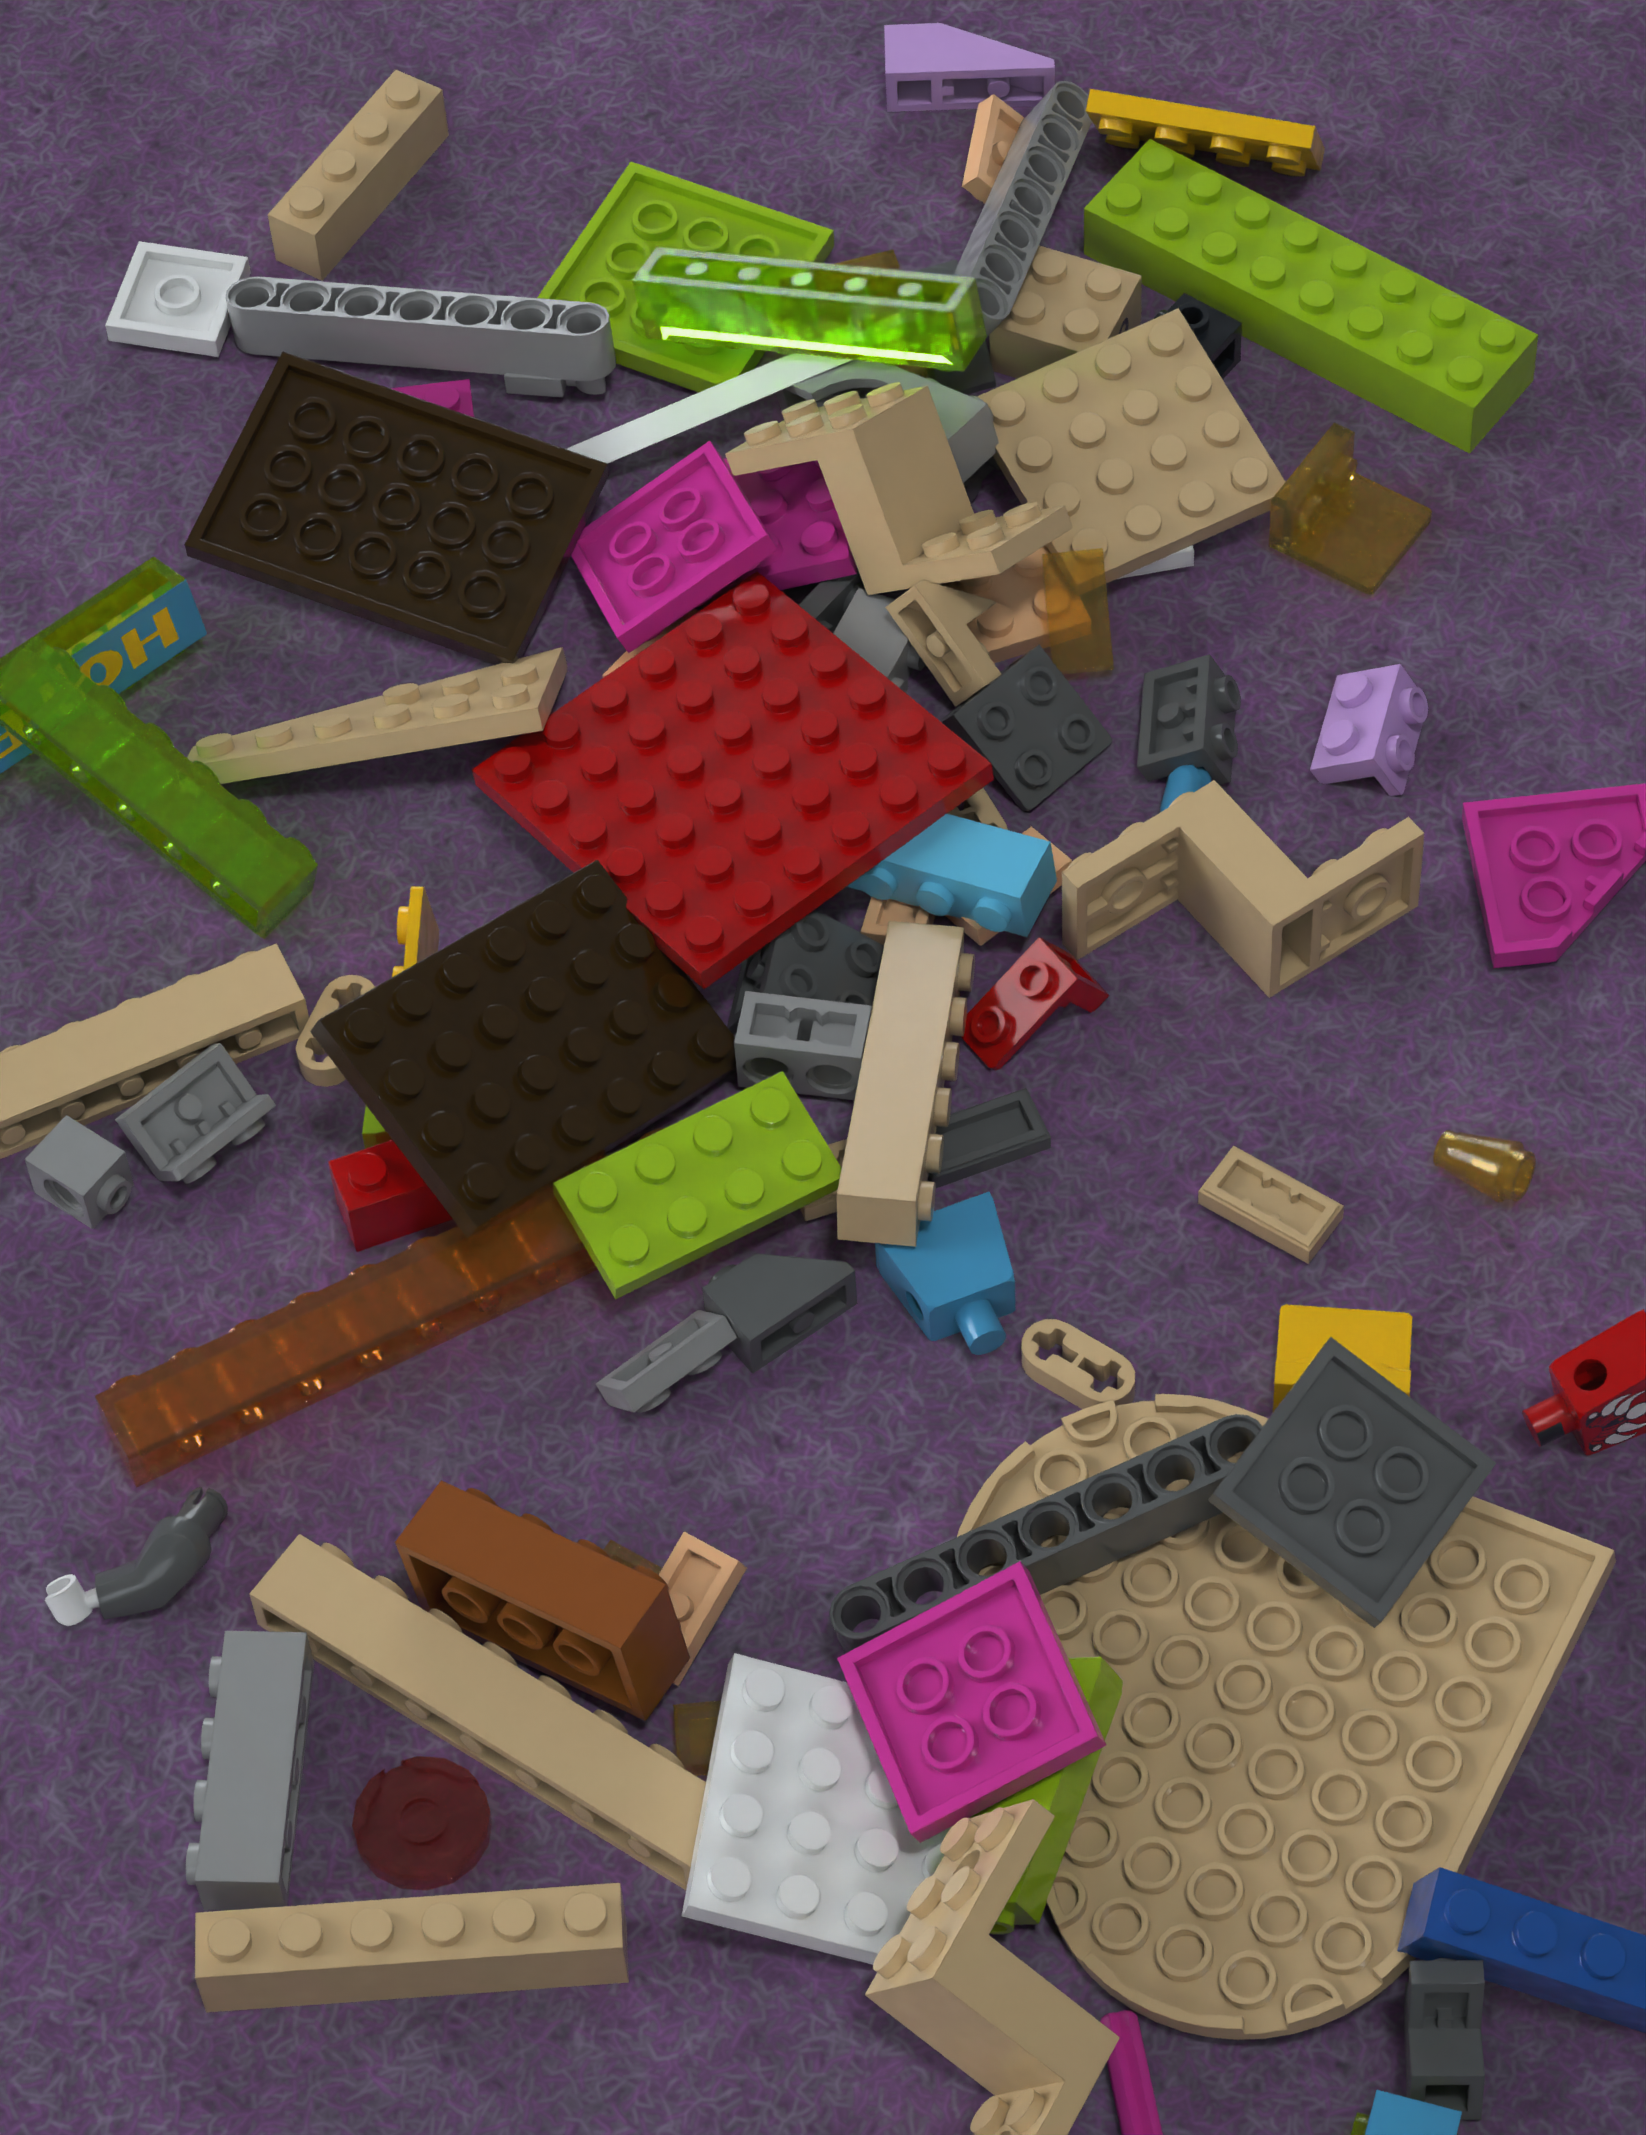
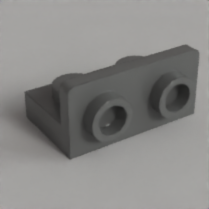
(1188, 720)

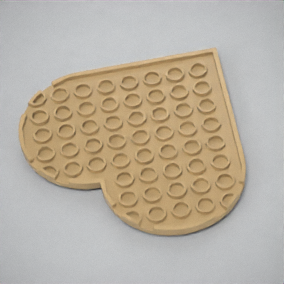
(1277, 1750)

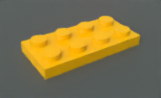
(1191, 128)

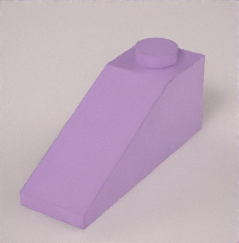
(954, 69)

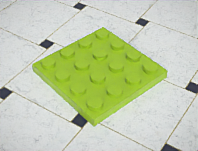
(668, 212)

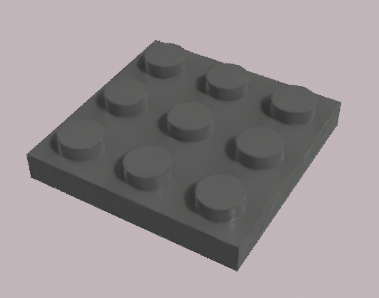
(1352, 1482)

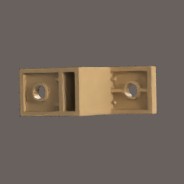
(898, 489)
(1241, 887)
(979, 1998)

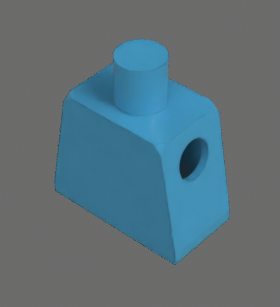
(955, 1274)

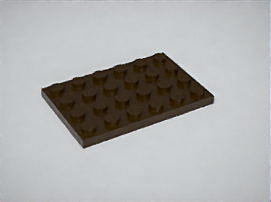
(397, 510)
(528, 1047)

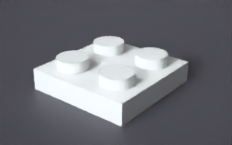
(175, 299)

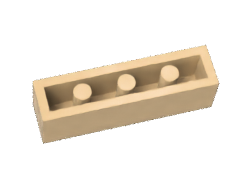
(358, 175)

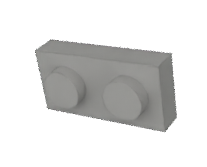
(683, 1350)

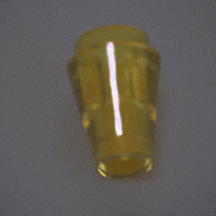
(1487, 1163)

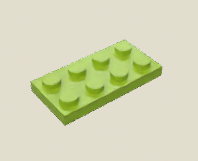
(698, 1184)

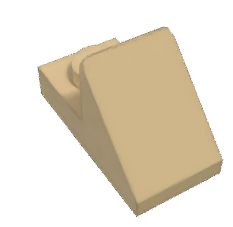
(936, 627)

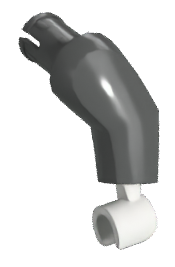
(164, 1566)

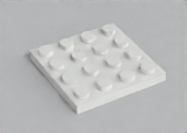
(801, 1820)

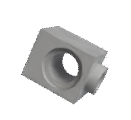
(80, 1172)

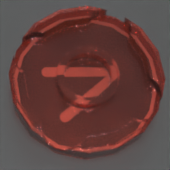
(427, 1845)

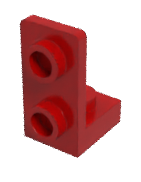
(1026, 999)

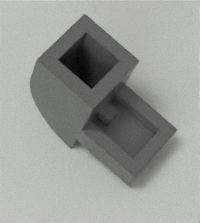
(1445, 2034)

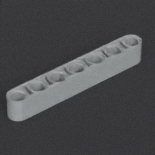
(1024, 199)
(422, 328)

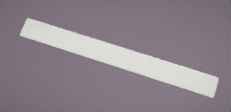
(704, 406)

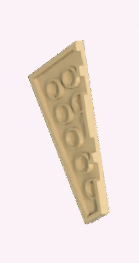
(403, 720)

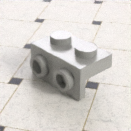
(194, 1116)

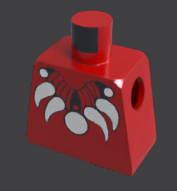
(1597, 1390)

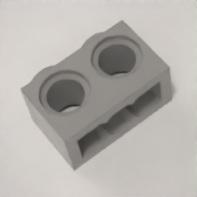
(806, 1038)

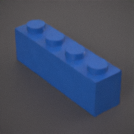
(1529, 1946)

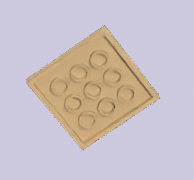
(1133, 446)

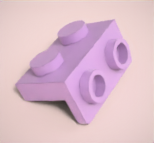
(1371, 728)

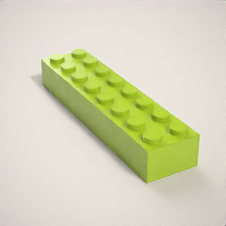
(1312, 295)

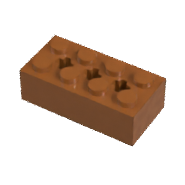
(545, 1598)

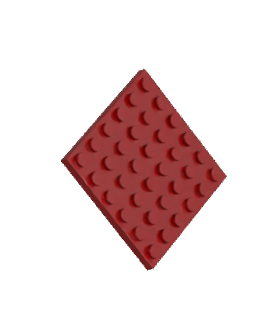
(734, 776)

